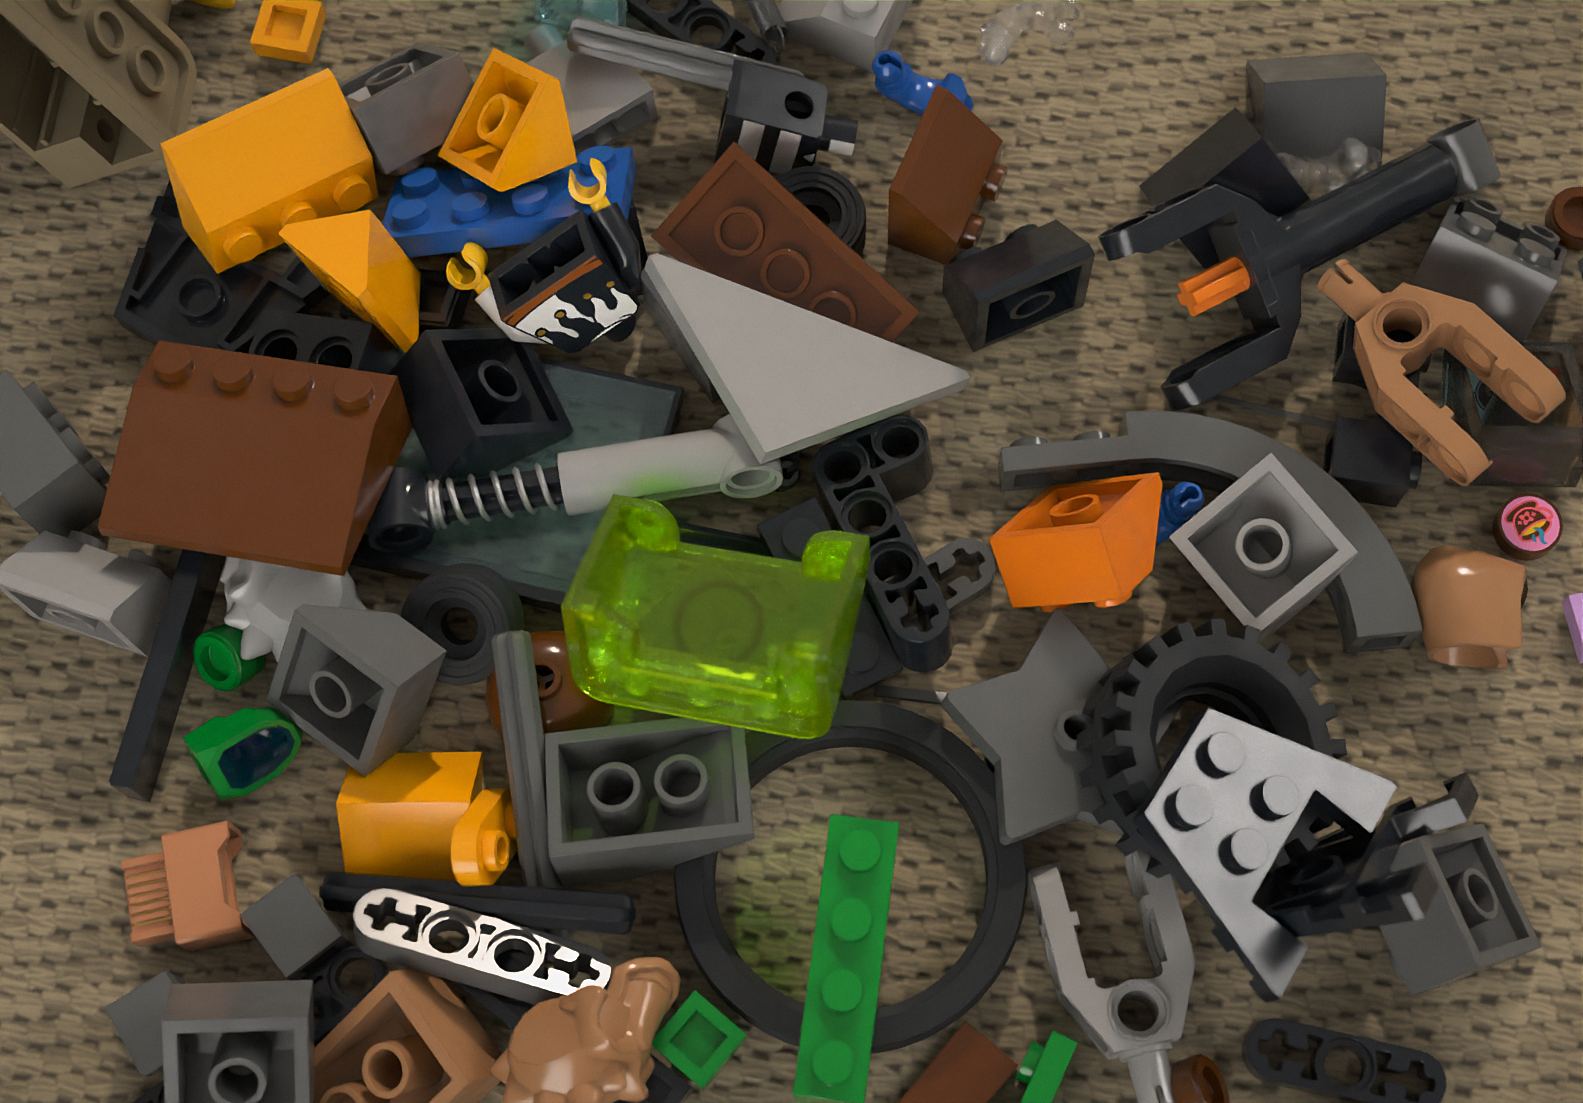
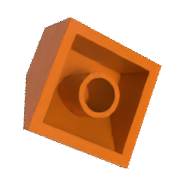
(1081, 543)

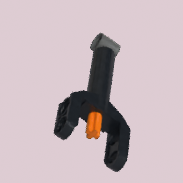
(1269, 254)

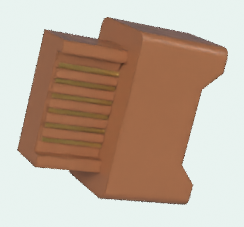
(187, 890)

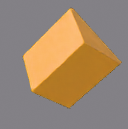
(511, 126)
(362, 270)
(406, 813)

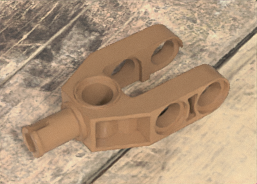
(1436, 323)

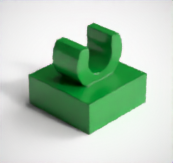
(699, 1040)

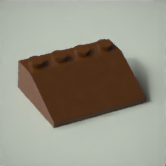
(254, 456)

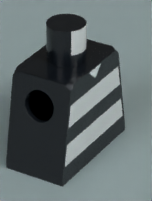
(780, 119)

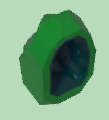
(243, 750)

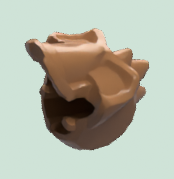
(590, 1041)

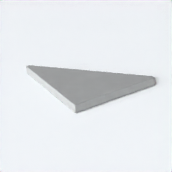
(791, 371)

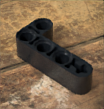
(870, 501)

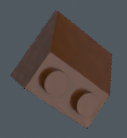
(944, 181)

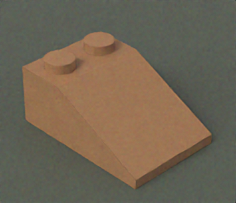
(406, 1046)

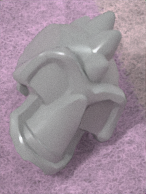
(266, 594)

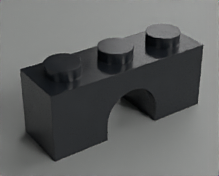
(1370, 454)

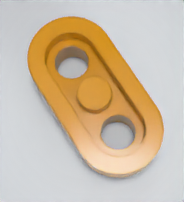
(484, 838)

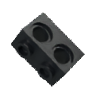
(323, 341)

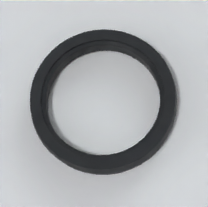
(958, 990)

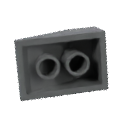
(644, 797)
(239, 1042)

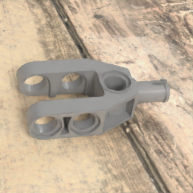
(1096, 1007)

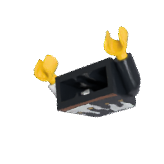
(567, 282)

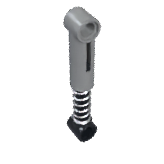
(582, 480)

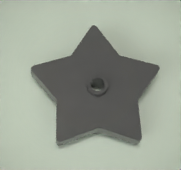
(1022, 729)

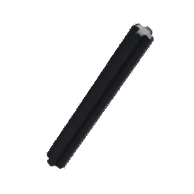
(511, 903)

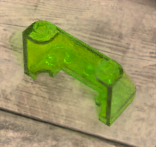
(711, 626)

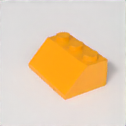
(269, 167)

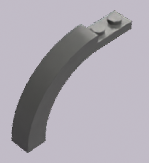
(1368, 595)

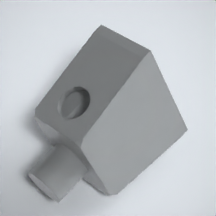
(599, 95)

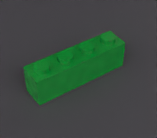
(846, 961)

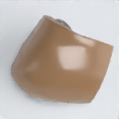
(1469, 606)

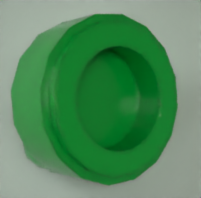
(220, 660)

